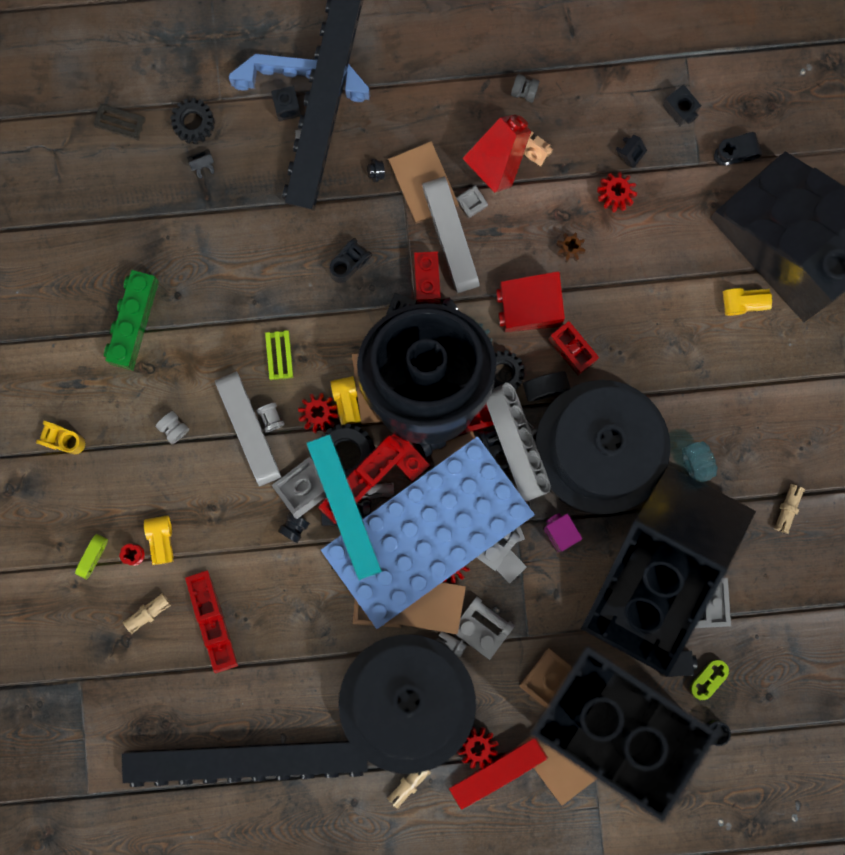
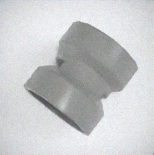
(172, 427)

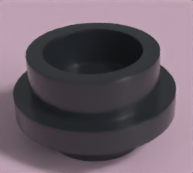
(376, 170)

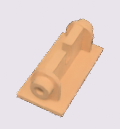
(537, 150)

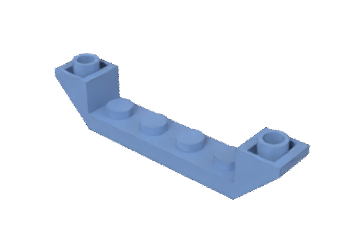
(245, 75)

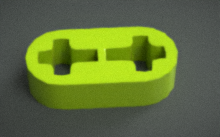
(91, 556)
(713, 684)

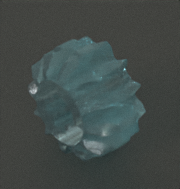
(699, 461)

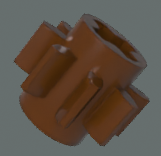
(564, 247)

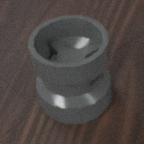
(530, 89)

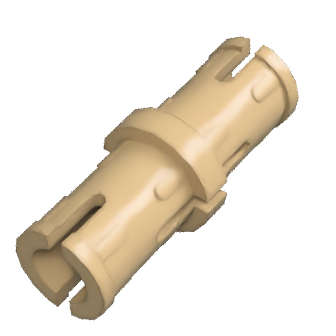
(789, 509)
(147, 613)
(407, 787)

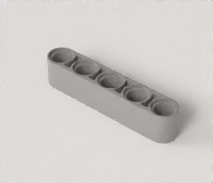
(450, 234)
(248, 429)
(518, 442)

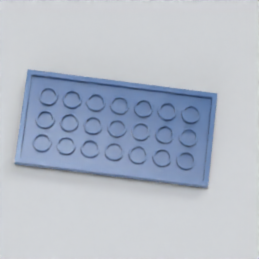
(432, 531)

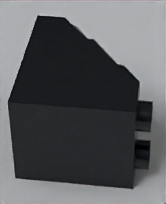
(791, 232)
(668, 570)

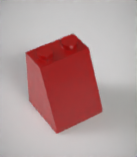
(500, 152)
(531, 303)

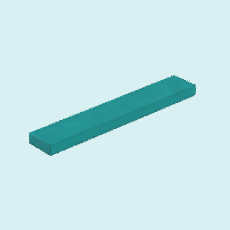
(344, 507)

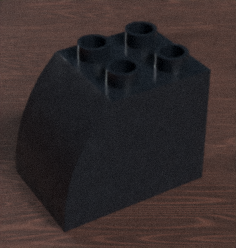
(624, 734)

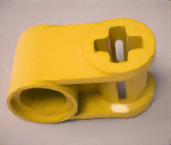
(57, 437)

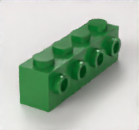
(132, 320)

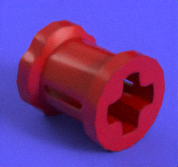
(139, 557)

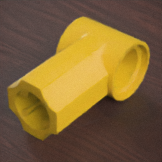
(740, 301)
(345, 395)
(158, 532)

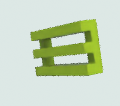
(277, 335)

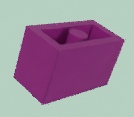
(561, 532)

